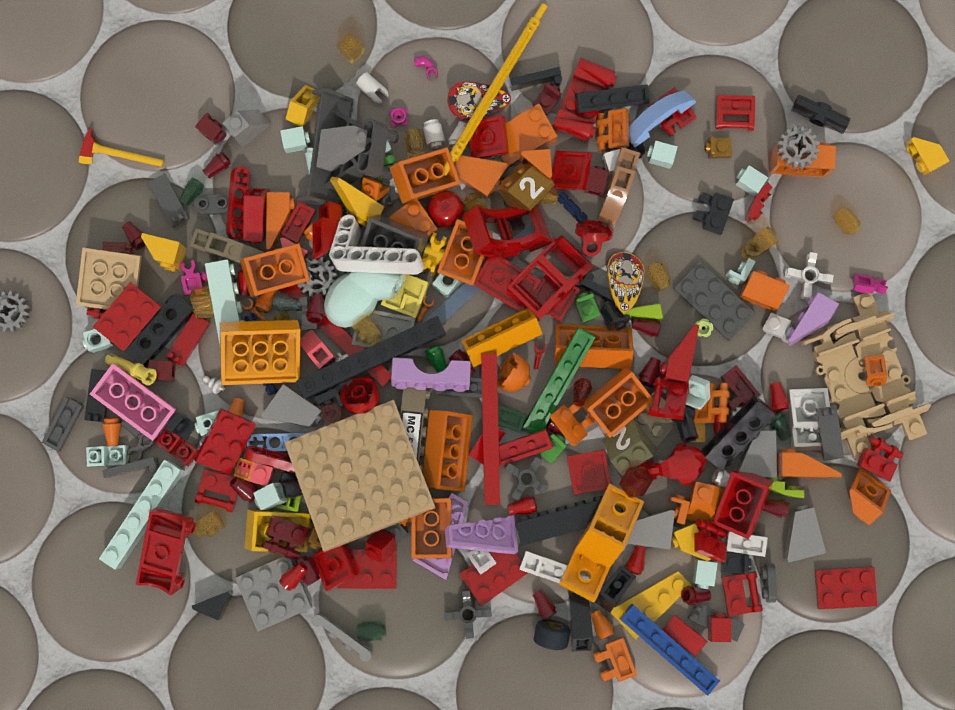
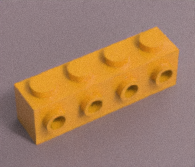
(502, 336)

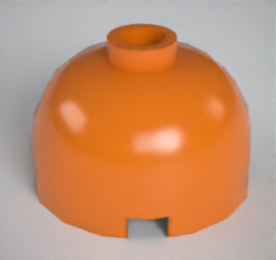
(514, 373)

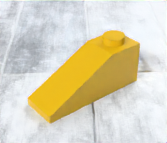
(356, 202)

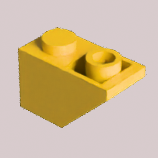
(927, 155)

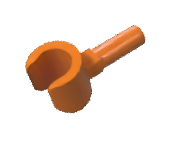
(252, 309)
(424, 309)

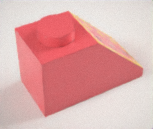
(254, 472)

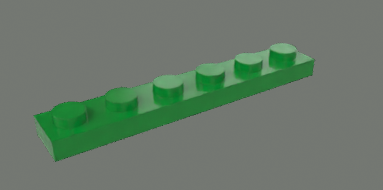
(559, 380)

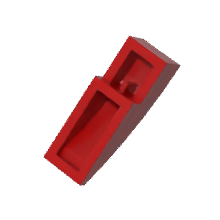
(325, 228)

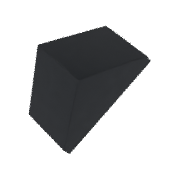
(214, 606)

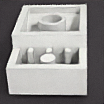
(803, 417)

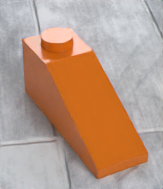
(278, 212)

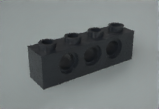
(171, 328)
(739, 422)

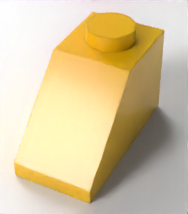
(302, 106)
(684, 540)

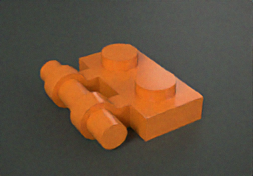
(617, 129)
(708, 411)

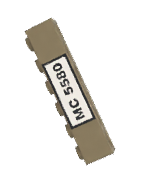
(412, 415)

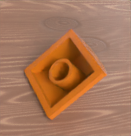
(868, 496)
(704, 501)

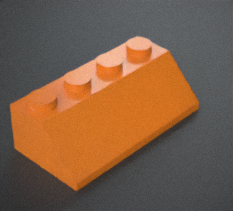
(608, 349)
(447, 450)

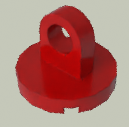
(593, 232)

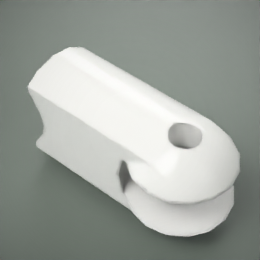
(370, 85)

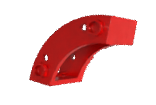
(507, 247)
(570, 257)

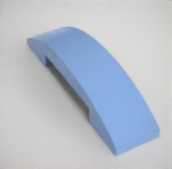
(657, 113)

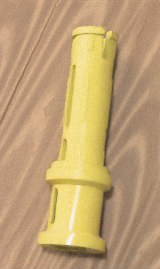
(136, 370)

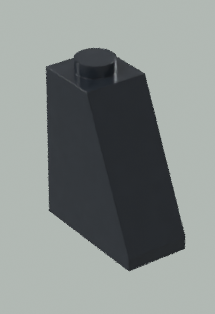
(580, 623)

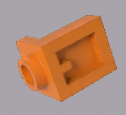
(374, 188)
(875, 370)
(681, 511)

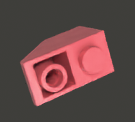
(316, 350)

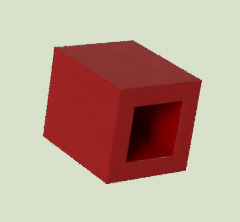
(380, 545)
(719, 628)

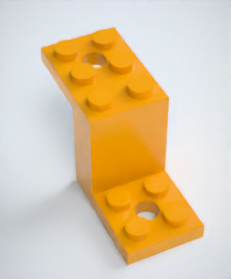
(601, 543)

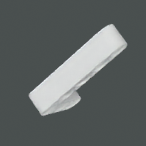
(350, 258)

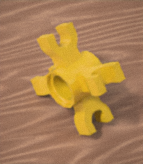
(433, 254)

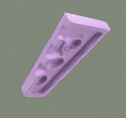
(489, 535)
(441, 566)

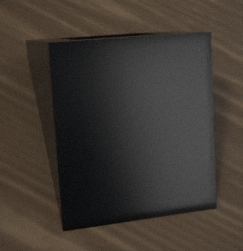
(516, 224)

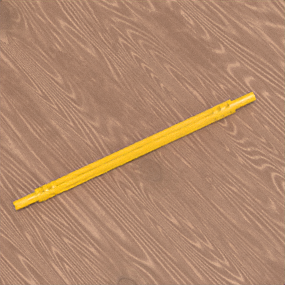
(495, 86)

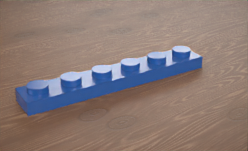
(669, 649)

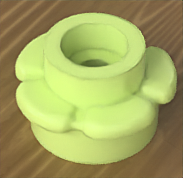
(709, 327)

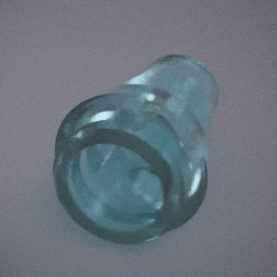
(286, 303)

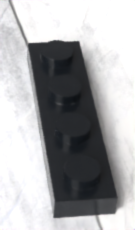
(612, 98)

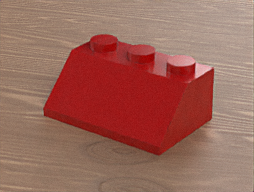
(742, 503)

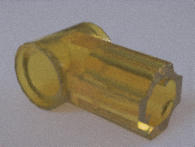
(414, 143)

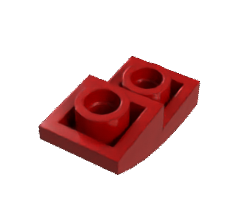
(754, 210)
(177, 447)
(685, 635)

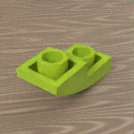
(779, 488)

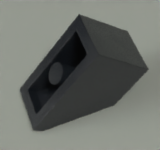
(615, 588)

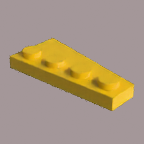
(654, 600)

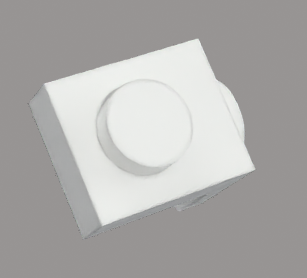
(778, 327)

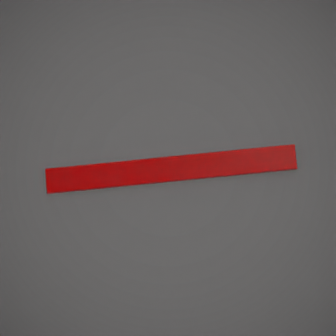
(340, 337)
(490, 429)

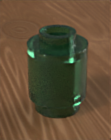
(371, 630)

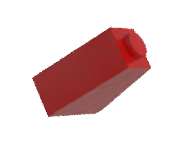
(255, 215)

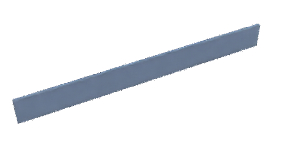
(466, 291)

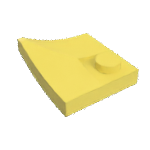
(409, 297)

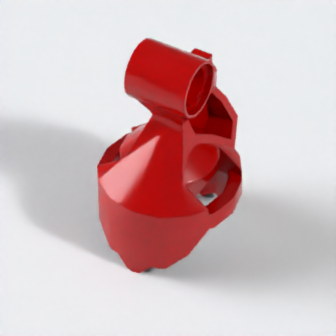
(683, 464)

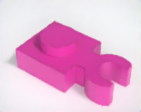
(191, 279)
(867, 284)

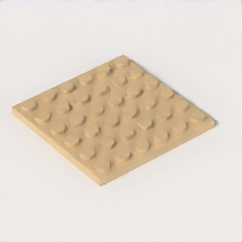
(359, 475)

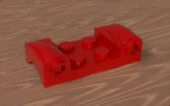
(586, 78)
(164, 550)

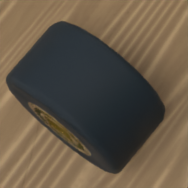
(552, 634)

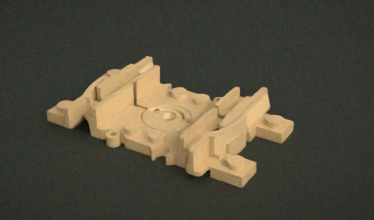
(849, 392)

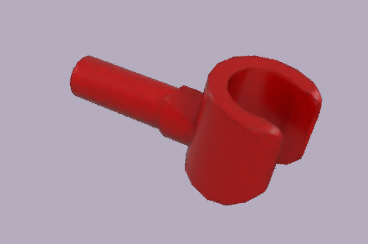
(538, 355)

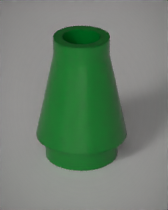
(436, 357)

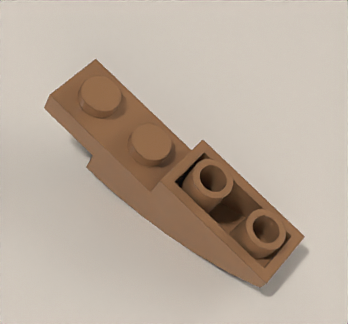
(618, 187)

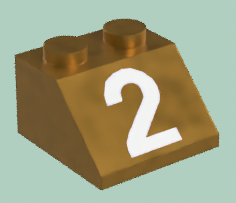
(524, 187)

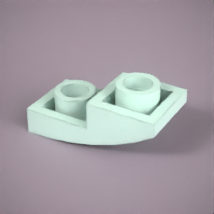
(107, 455)

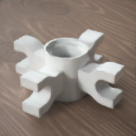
(800, 275)

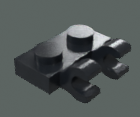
(718, 213)

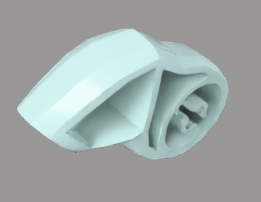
(356, 295)

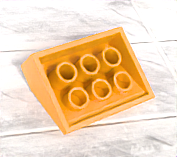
(259, 352)

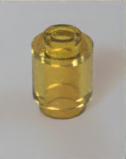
(847, 221)
(658, 276)

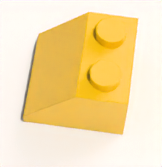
(165, 251)

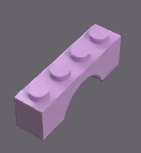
(454, 377)

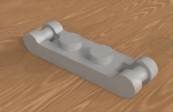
(336, 631)

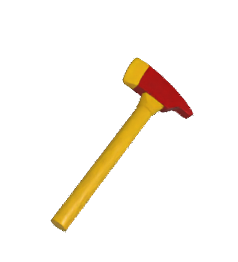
(90, 147)

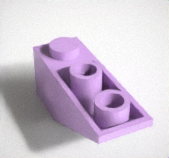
(817, 316)

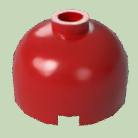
(445, 209)
(360, 395)

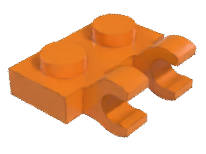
(568, 424)
(620, 660)

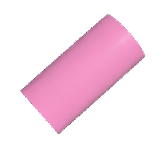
(133, 402)

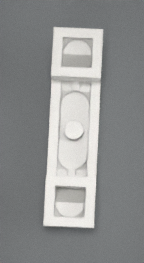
(545, 567)

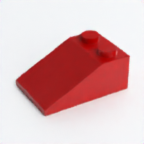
(679, 362)

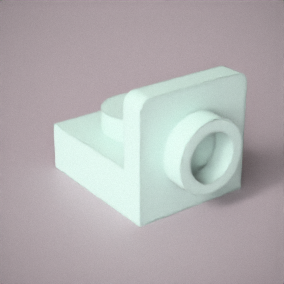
(743, 269)
(698, 392)

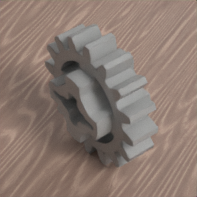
(790, 147)
(322, 270)
(17, 311)

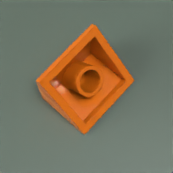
(539, 159)

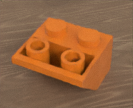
(764, 290)

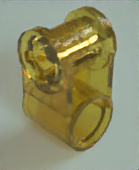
(760, 242)

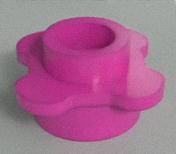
(398, 112)

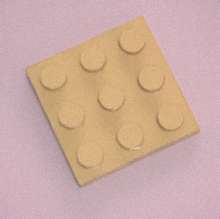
(105, 276)

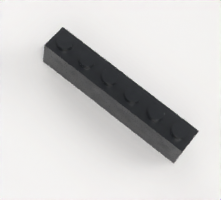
(557, 523)

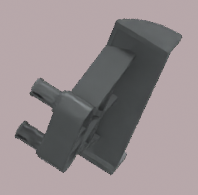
(335, 112)

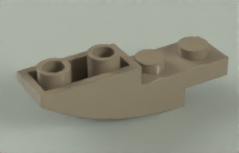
(221, 246)

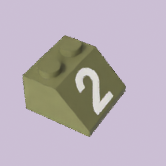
(629, 447)

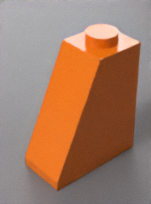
(480, 174)

